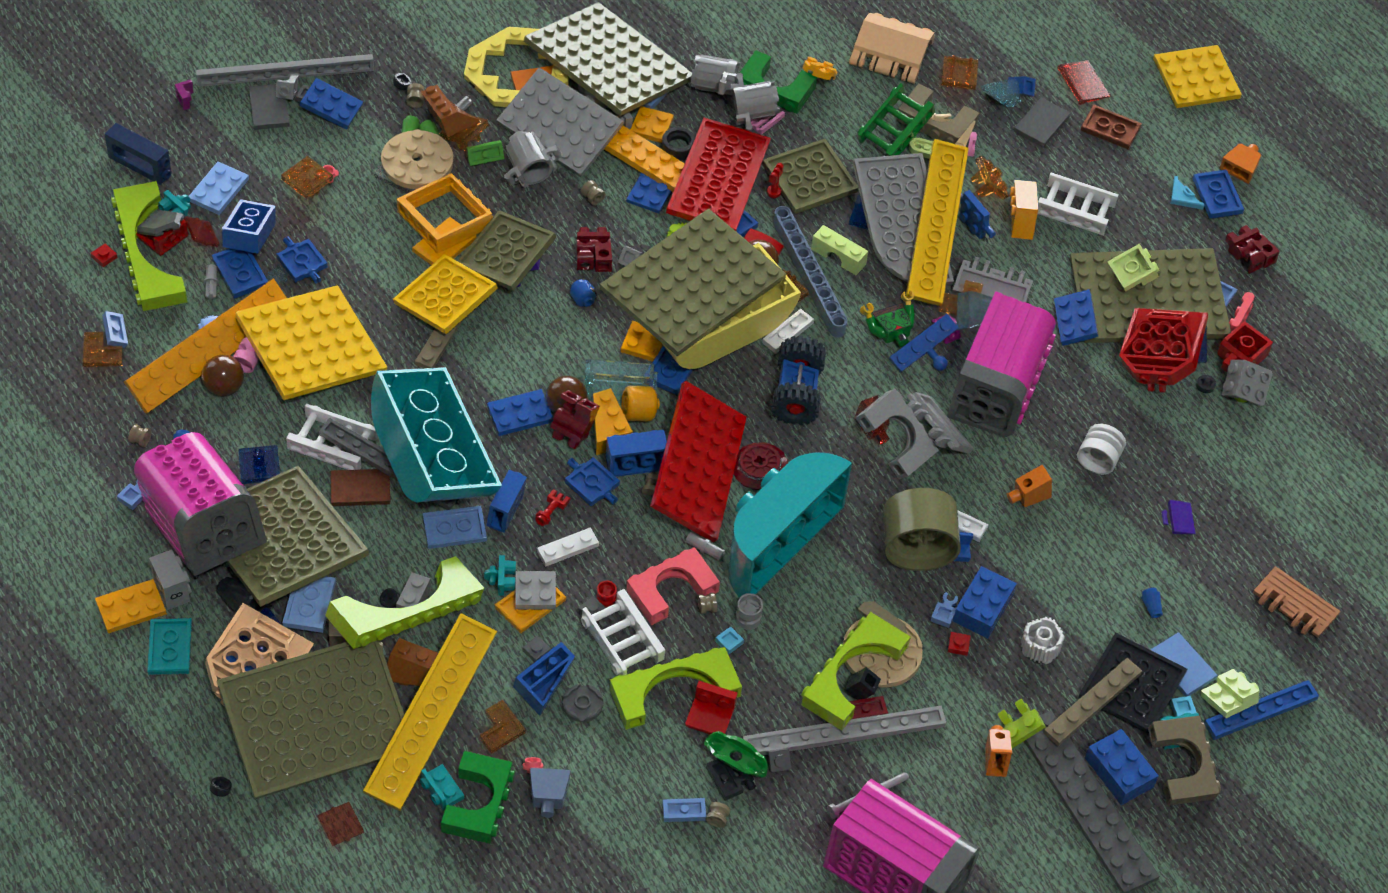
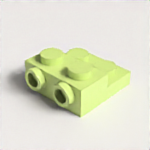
(1134, 267)
(1231, 693)

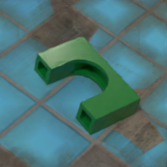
(791, 96)
(480, 823)

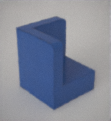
(1026, 85)
(965, 540)

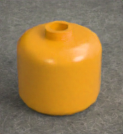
(640, 403)

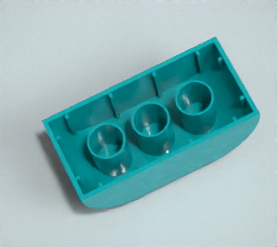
(430, 436)
(784, 517)

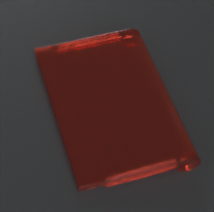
(1083, 81)

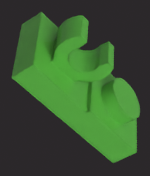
(485, 153)

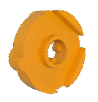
(820, 70)

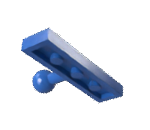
(924, 344)

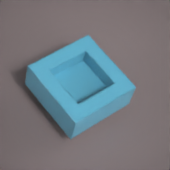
(730, 640)
(1182, 705)

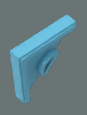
(1184, 196)

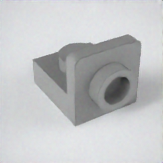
(288, 88)

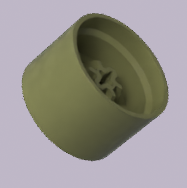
(921, 529)

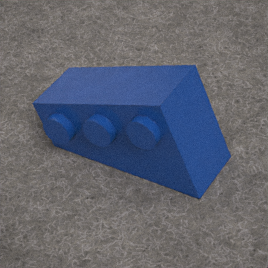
(543, 677)

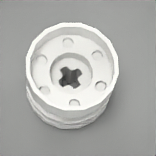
(1101, 449)

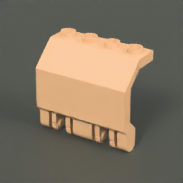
(892, 45)

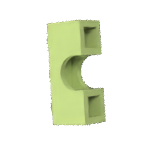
(851, 255)

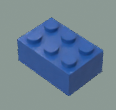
(248, 226)
(635, 452)
(984, 602)
(1121, 767)

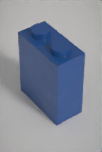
(506, 501)

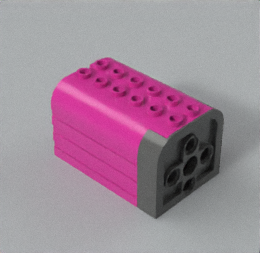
(1003, 366)
(198, 502)
(896, 847)

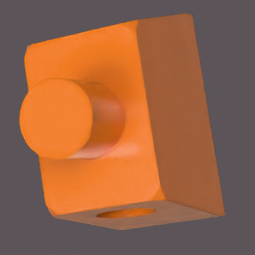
(1242, 162)
(1032, 487)
(1000, 743)

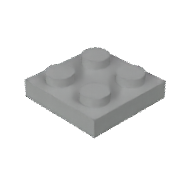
(535, 589)

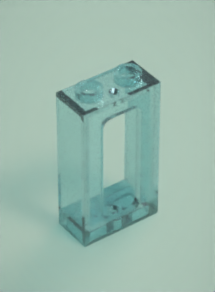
(617, 376)

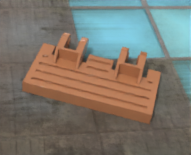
(1296, 601)

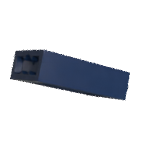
(138, 153)

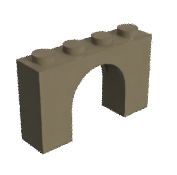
(945, 131)
(1190, 734)

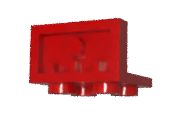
(165, 242)
(711, 708)

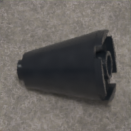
(236, 593)

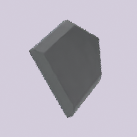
(160, 222)

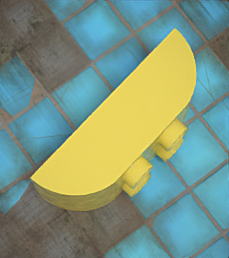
(744, 327)

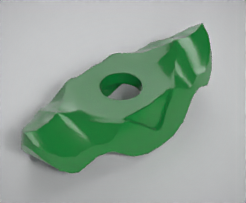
(723, 745)

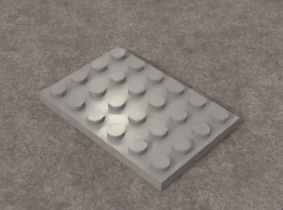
(562, 120)

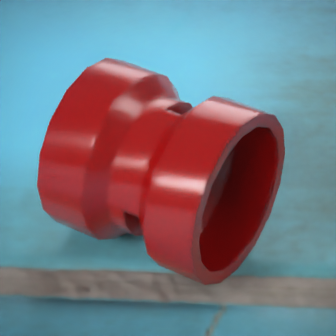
(606, 593)

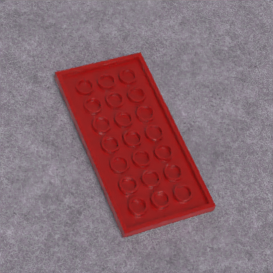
(719, 172)
(699, 461)

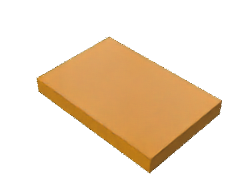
(428, 254)
(523, 618)

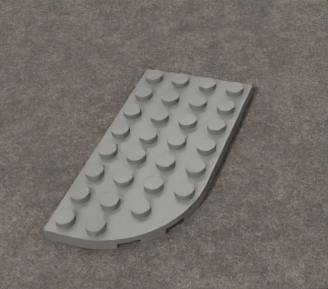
(892, 205)

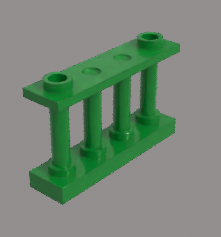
(903, 137)

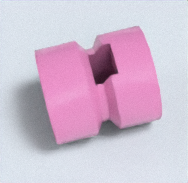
(246, 356)

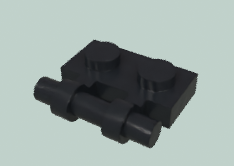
(726, 780)

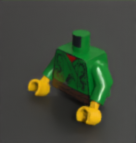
(891, 322)

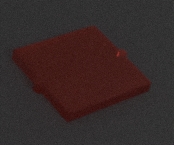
(201, 231)
(340, 823)

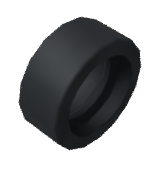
(681, 134)

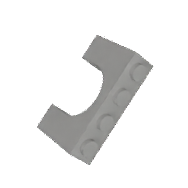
(919, 444)

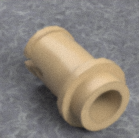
(941, 117)

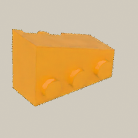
(1023, 209)
(609, 419)

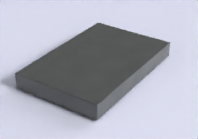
(268, 109)
(1042, 122)

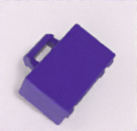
(1180, 517)

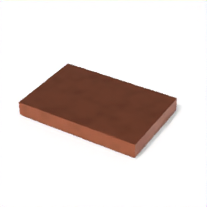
(1111, 127)
(359, 487)

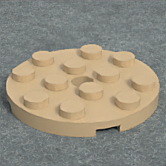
(401, 150)
(888, 669)

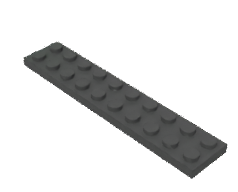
(1092, 811)

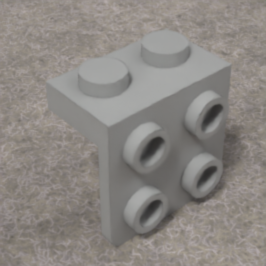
(1247, 382)

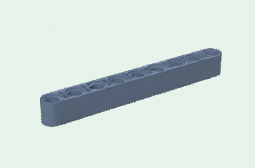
(810, 271)

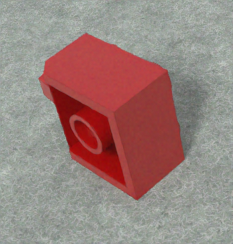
(1244, 344)

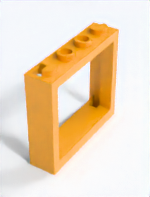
(407, 203)

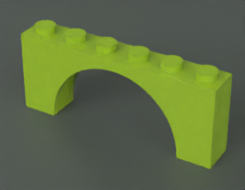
(871, 636)
(631, 689)

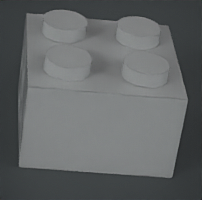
(170, 579)

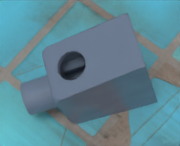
(549, 789)

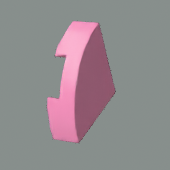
(971, 144)

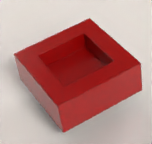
(104, 255)
(959, 643)

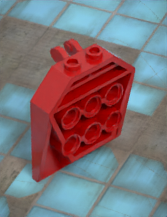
(1167, 366)

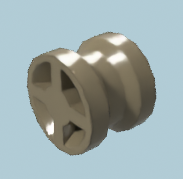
(139, 435)
(707, 603)
(718, 814)

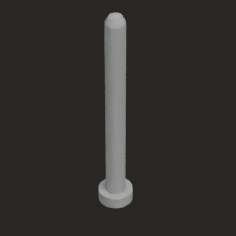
(835, 810)

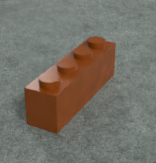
(446, 113)
(410, 663)

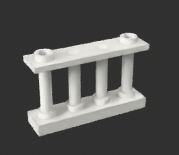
(1073, 216)
(323, 452)
(633, 619)

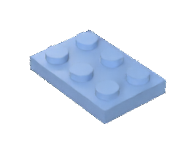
(218, 188)
(309, 605)

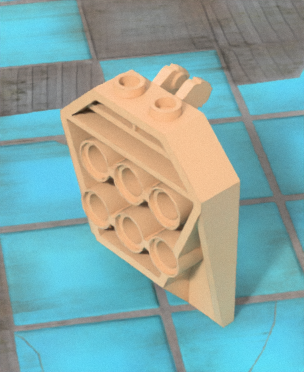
(260, 631)

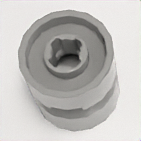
(749, 611)

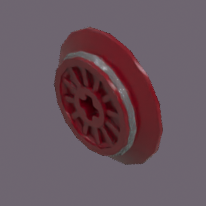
(747, 466)

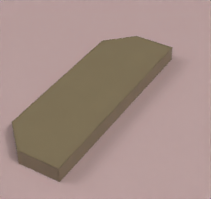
(876, 609)

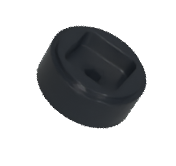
(401, 81)
(1206, 384)
(389, 598)
(220, 786)

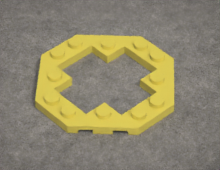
(496, 45)

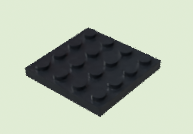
(1149, 693)

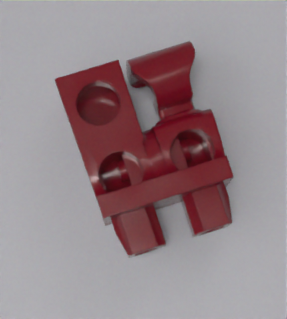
(594, 243)
(1252, 247)
(572, 424)

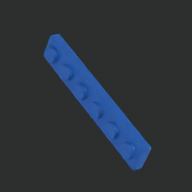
(1266, 708)

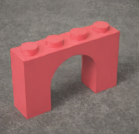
(687, 566)

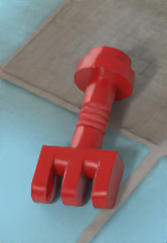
(774, 190)
(543, 517)

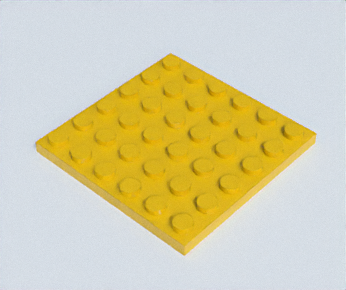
(310, 342)

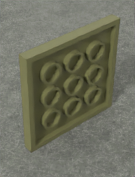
(811, 176)
(507, 249)

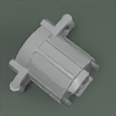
(714, 74)
(753, 101)
(530, 159)

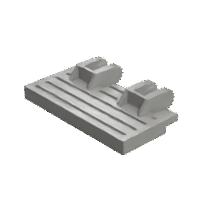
(993, 280)
(943, 429)

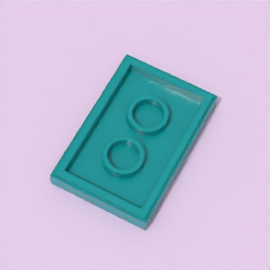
(169, 646)

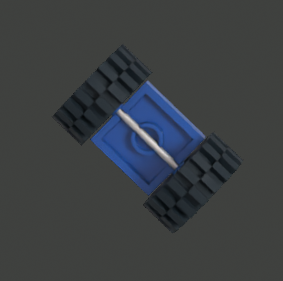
(797, 394)

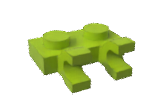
(1025, 726)

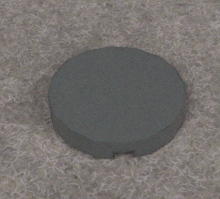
(588, 704)

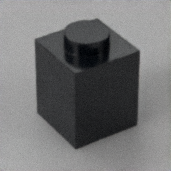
(863, 684)

